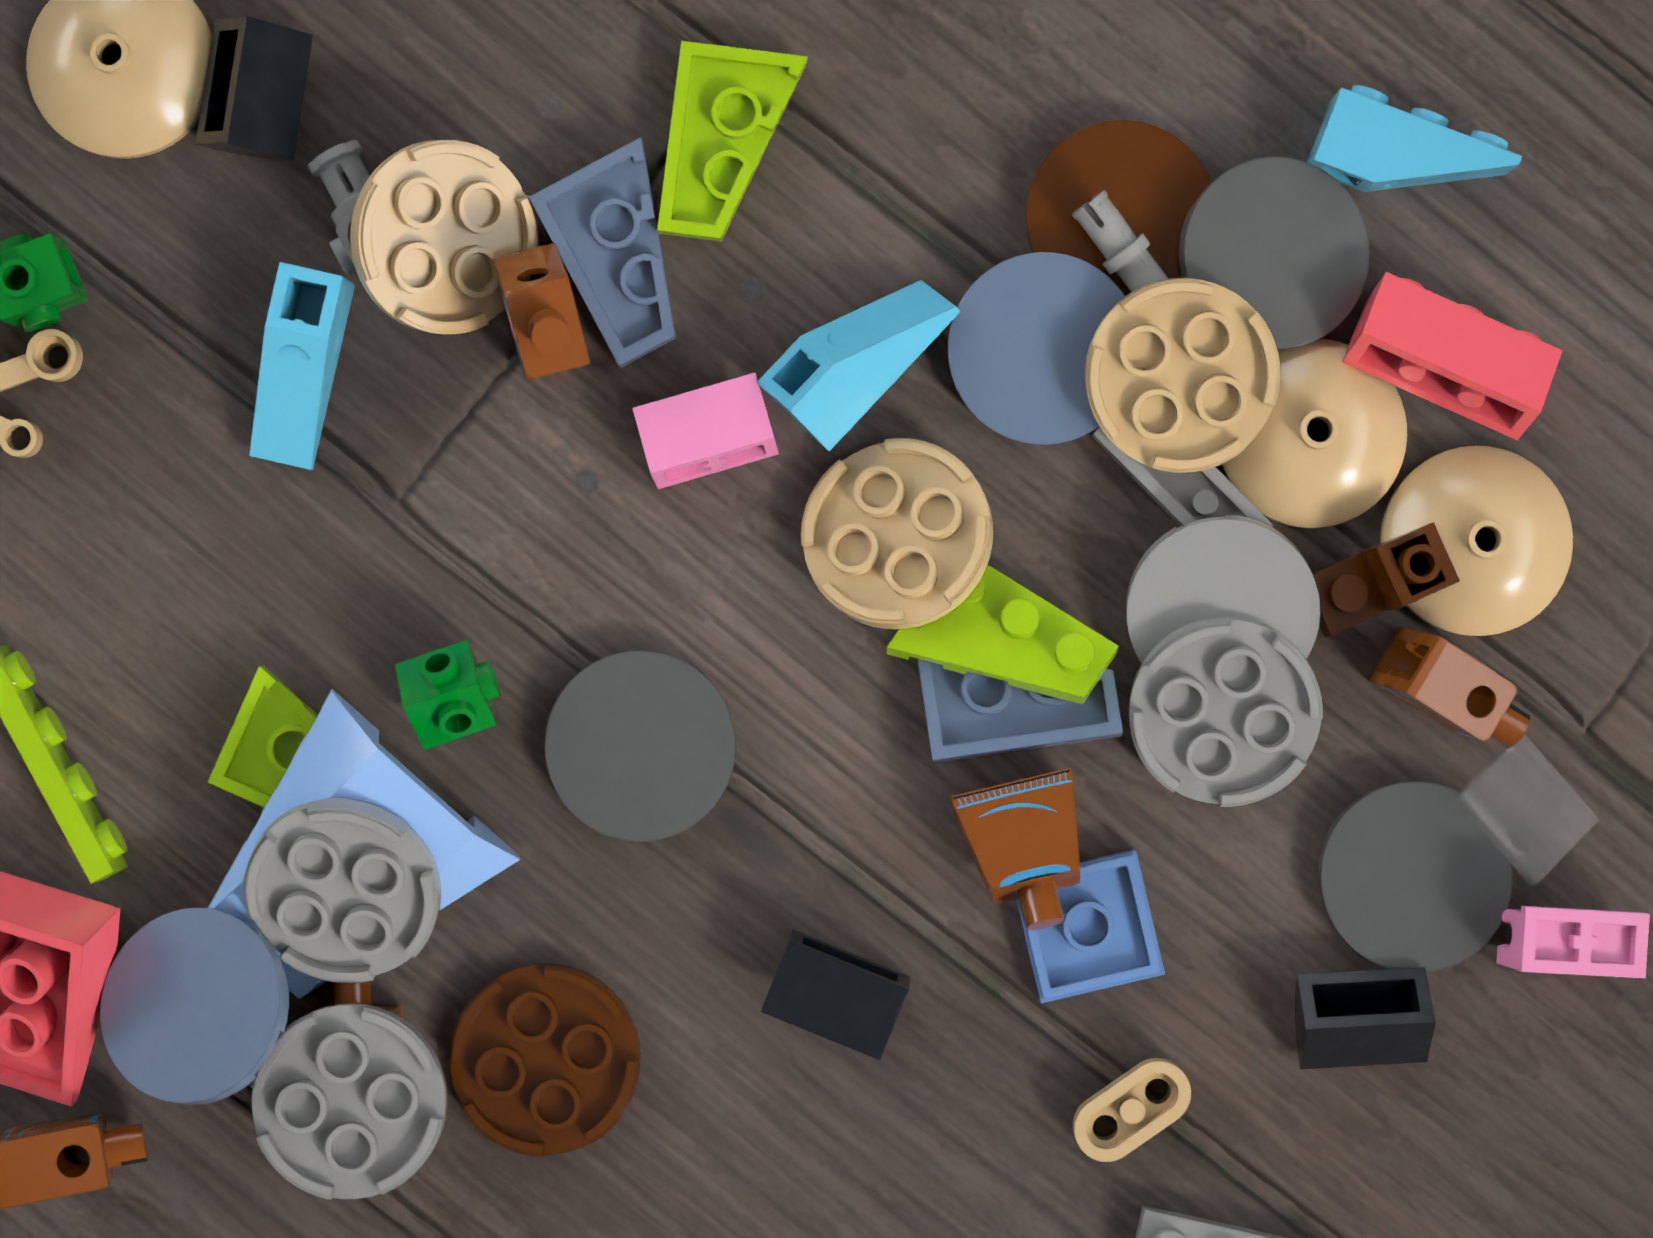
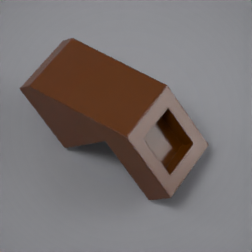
(1383, 579)

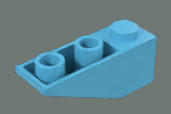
(1386, 148)
(850, 362)
(298, 363)

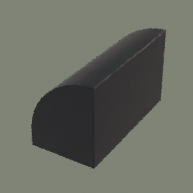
(254, 88)
(836, 994)
(1363, 1018)

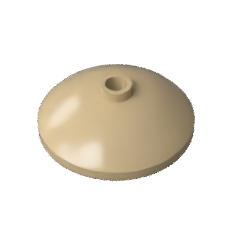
(126, 106)
(1329, 480)
(1531, 527)

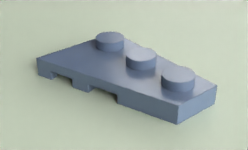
(613, 249)
(987, 717)

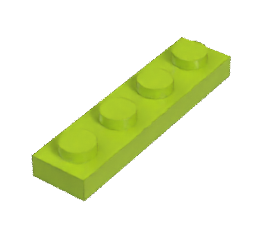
(62, 784)

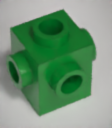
(37, 281)
(447, 694)

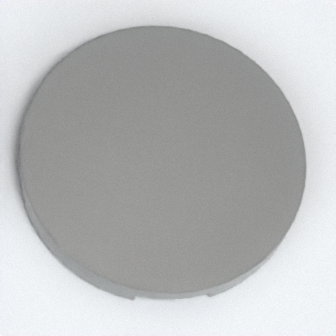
(1220, 571)
(1225, 711)
(342, 890)
(349, 1102)

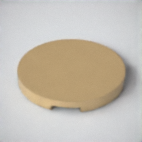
(431, 234)
(1182, 375)
(897, 534)

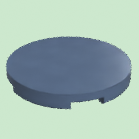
(1025, 345)
(193, 1006)

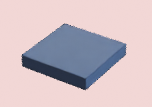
(1104, 935)

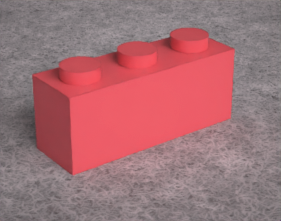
(1452, 356)

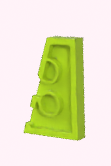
(719, 131)
(1012, 638)
(262, 739)

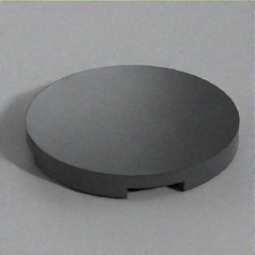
(1282, 243)
(640, 746)
(1412, 878)

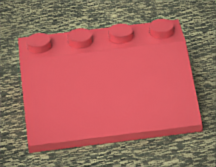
(51, 985)

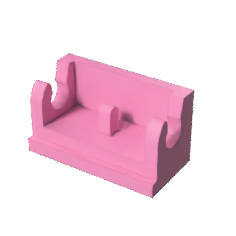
(705, 431)
(1576, 941)

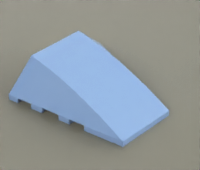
(347, 762)

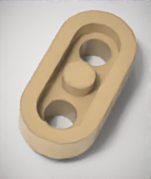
(1134, 1113)

